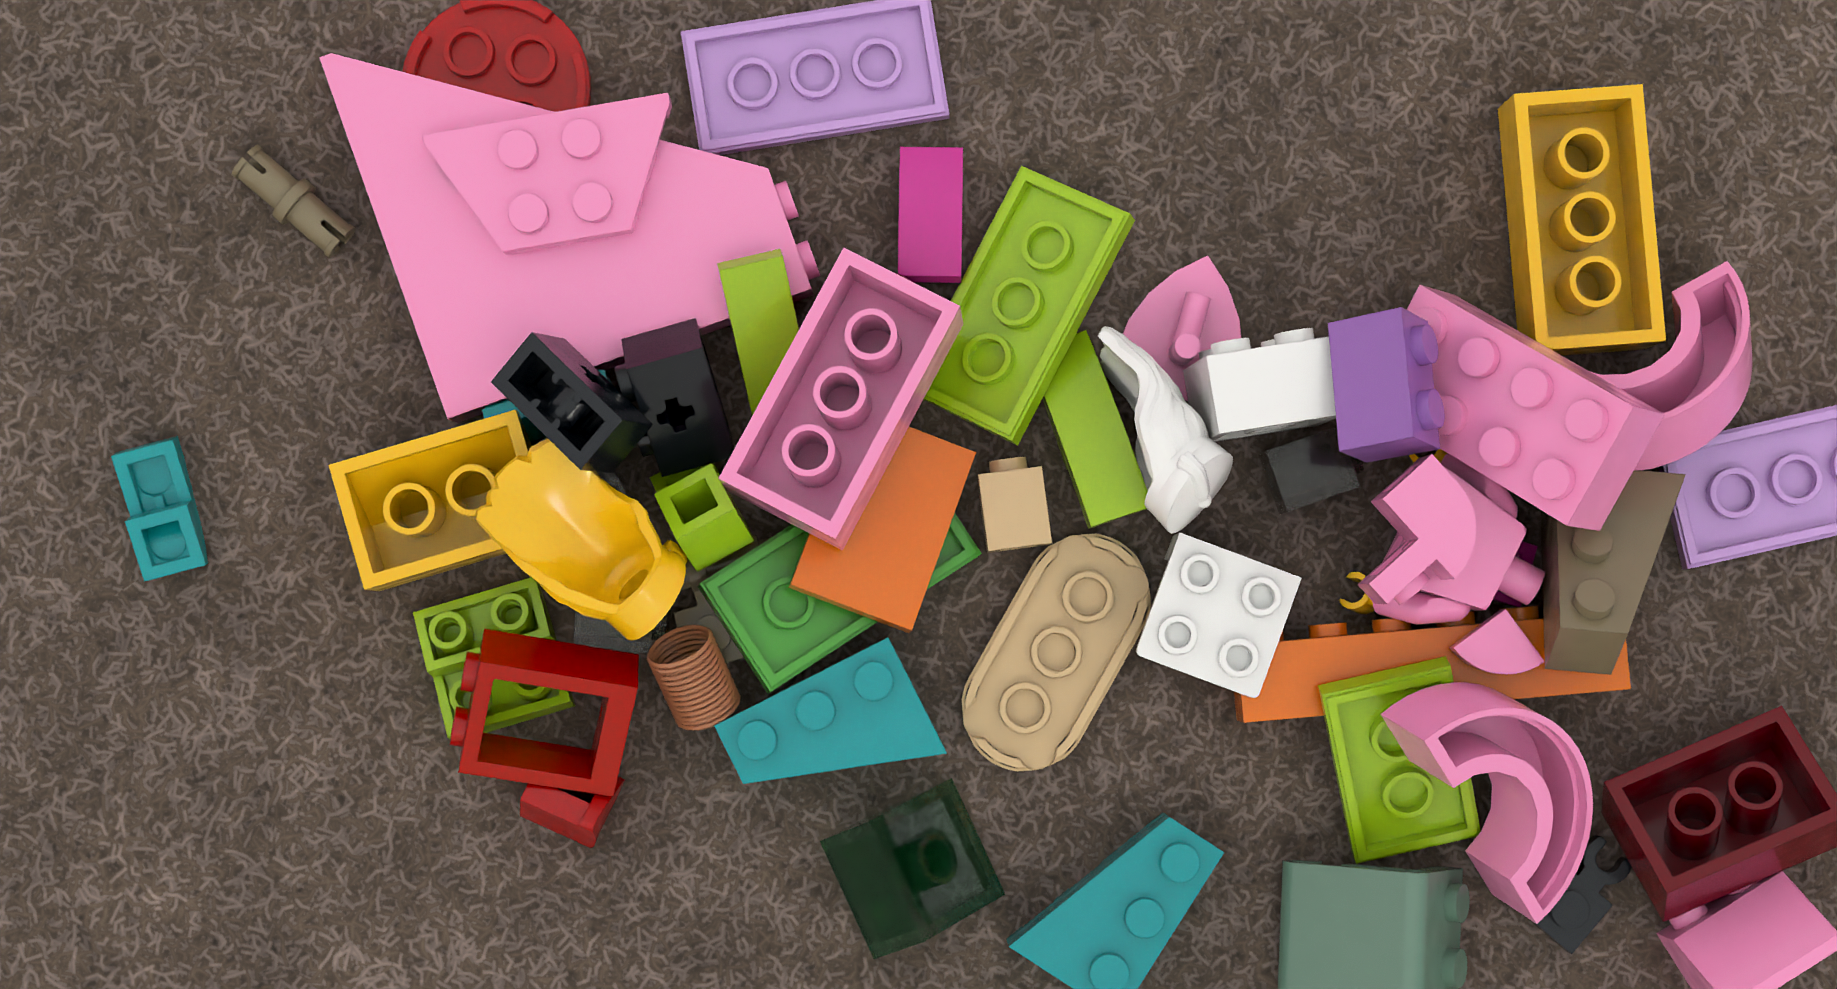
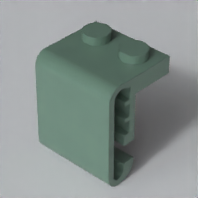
(1371, 927)

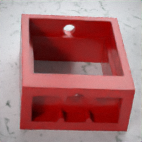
(553, 666)

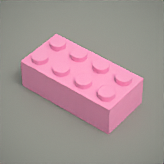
(842, 398)
(1532, 414)

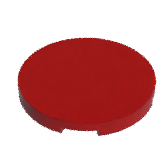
(506, 52)

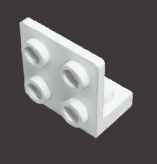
(1217, 615)

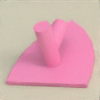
(1184, 318)

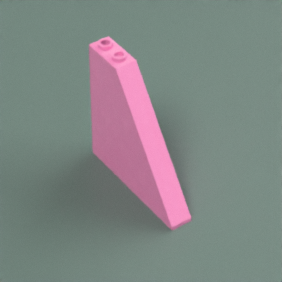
(481, 305)

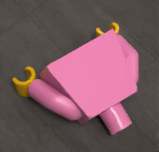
(1488, 570)

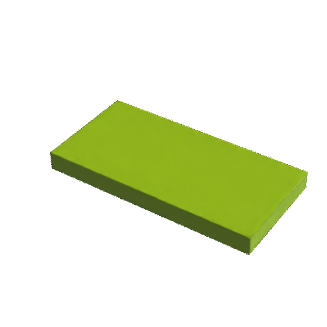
(1025, 301)

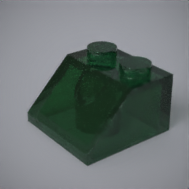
(912, 869)

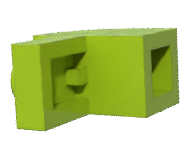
(701, 515)

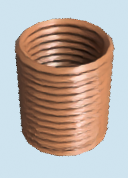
(693, 677)

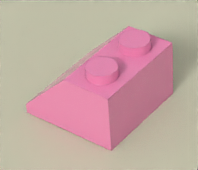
(1750, 937)

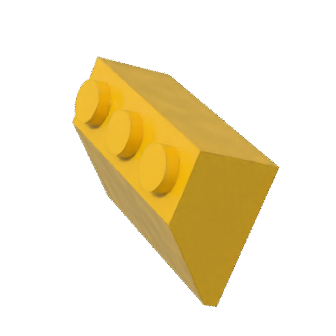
(418, 500)

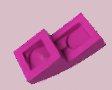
(930, 214)

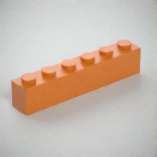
(1335, 655)

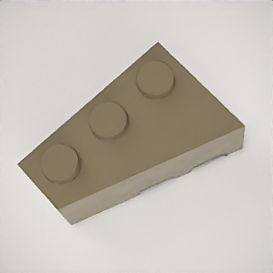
(1600, 575)

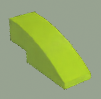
(1093, 437)

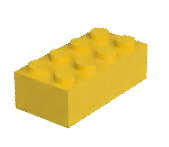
(1582, 219)

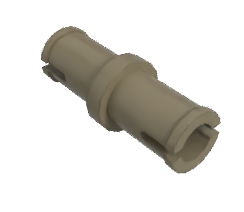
(293, 201)

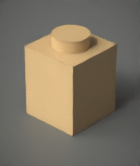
(1013, 506)

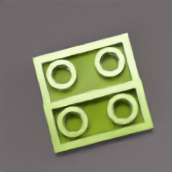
(458, 627)

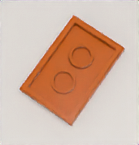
(896, 538)

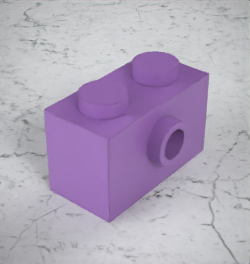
(1385, 385)

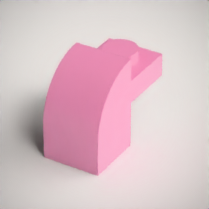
(1437, 526)

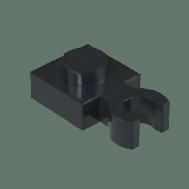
(1581, 903)

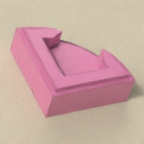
(1498, 647)

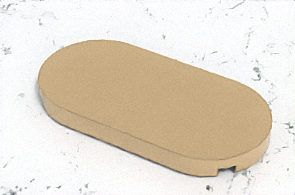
(1056, 652)

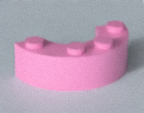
(1703, 373)
(1537, 780)

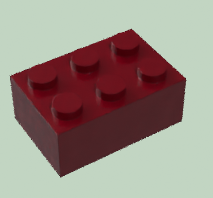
(1722, 813)

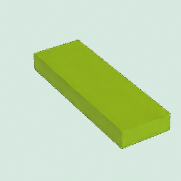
(759, 316)

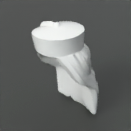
(1172, 443)

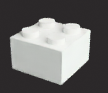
(1262, 388)

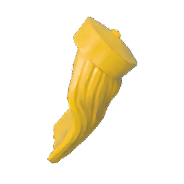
(583, 541)

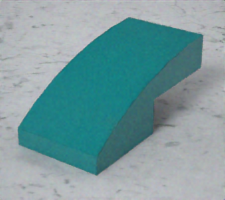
(161, 508)

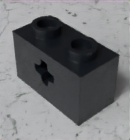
(673, 365)
(571, 403)

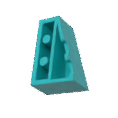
(834, 720)
(1122, 912)

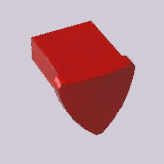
(567, 813)

